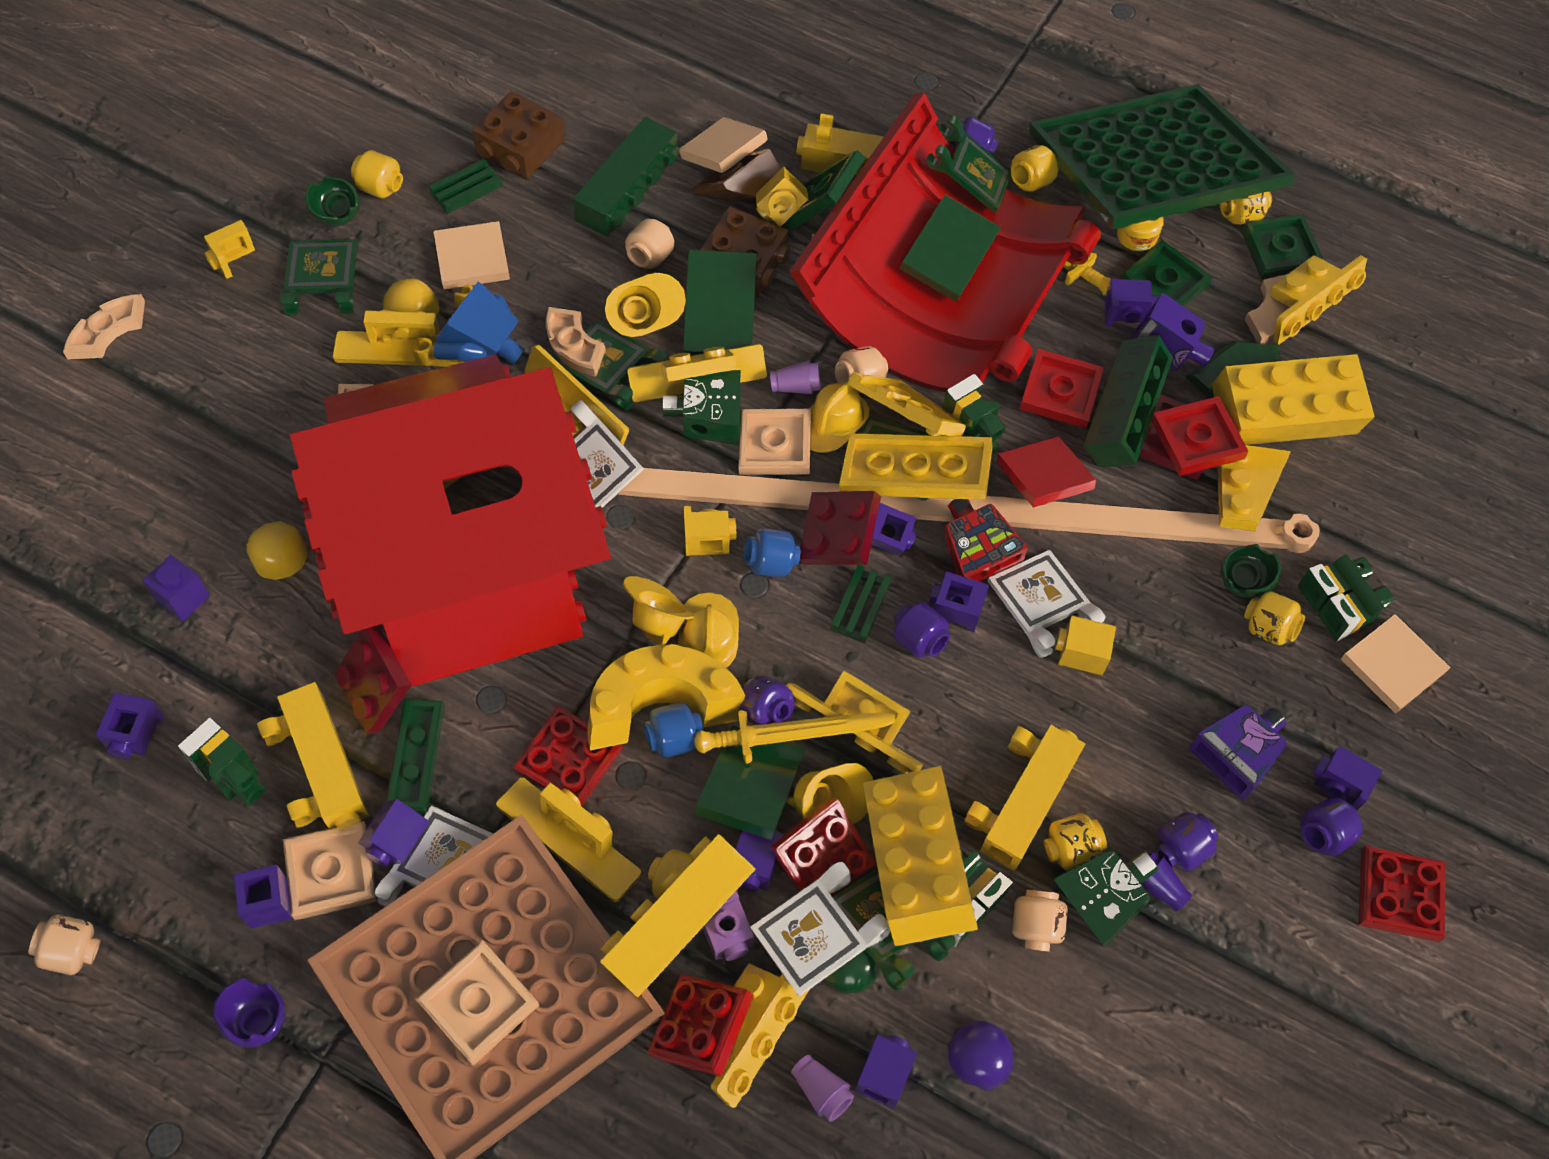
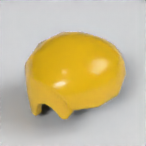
(410, 296)
(277, 550)

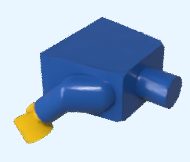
(474, 330)

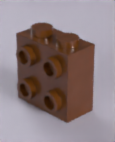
(518, 135)
(749, 234)

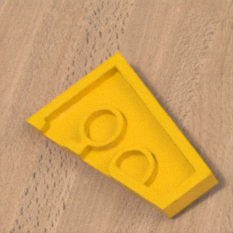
(908, 403)
(1247, 487)

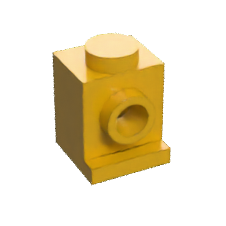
(708, 532)

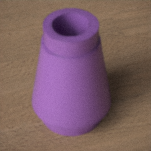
(797, 378)
(823, 1088)

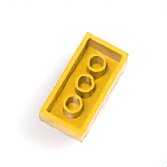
(1295, 398)
(918, 857)

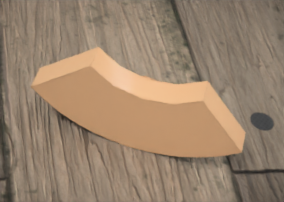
(1263, 319)
(95, 333)
(572, 343)

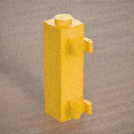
(827, 145)
(322, 757)
(1032, 796)

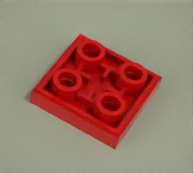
(1046, 471)
(563, 756)
(820, 843)
(1402, 894)
(701, 1024)

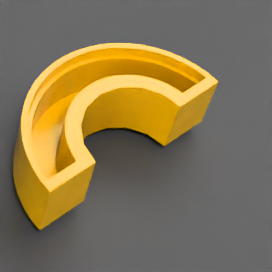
(660, 676)

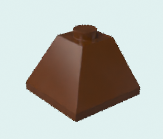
(742, 179)

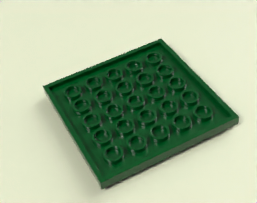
(1160, 155)

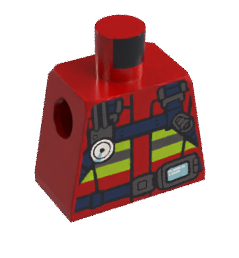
(981, 541)

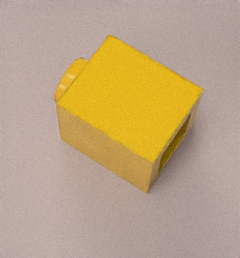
(1085, 645)

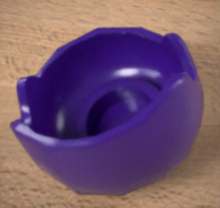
(249, 1013)
(981, 1055)

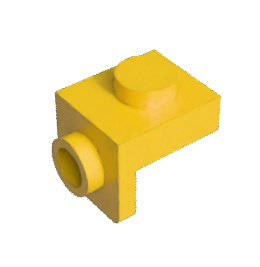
(228, 245)

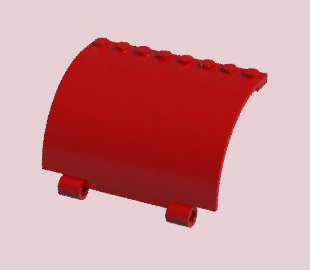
(927, 338)

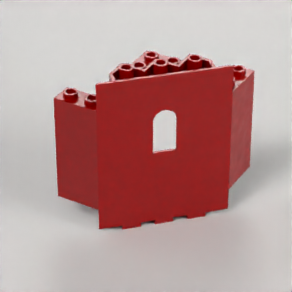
(439, 582)

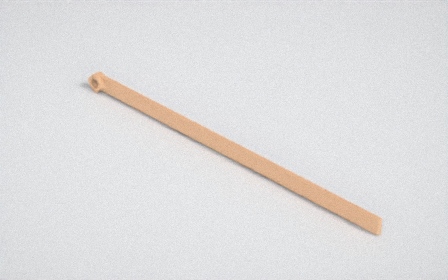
(1016, 511)

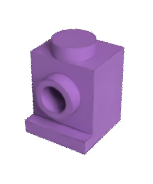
(730, 943)

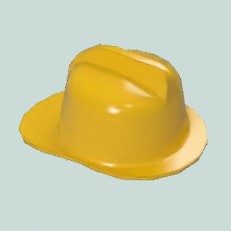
(645, 304)
(836, 415)
(656, 609)
(713, 628)
(839, 782)

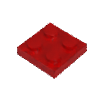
(1061, 388)
(1199, 436)

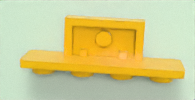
(1311, 291)
(388, 339)
(668, 376)
(573, 391)
(856, 697)
(572, 835)
(768, 1015)

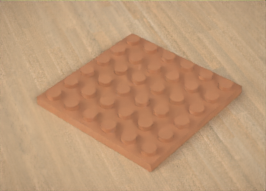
(549, 939)

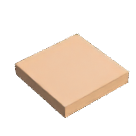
(723, 144)
(471, 255)
(774, 441)
(1395, 663)
(328, 871)
(477, 1002)

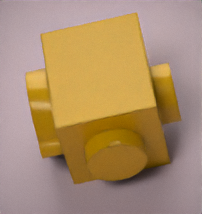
(780, 197)

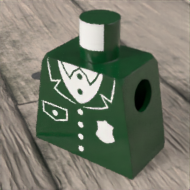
(709, 407)
(1108, 891)

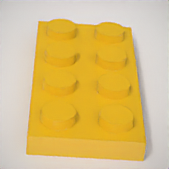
(917, 466)

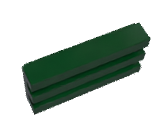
(462, 182)
(871, 579)

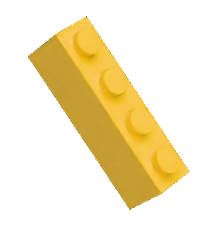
(677, 915)

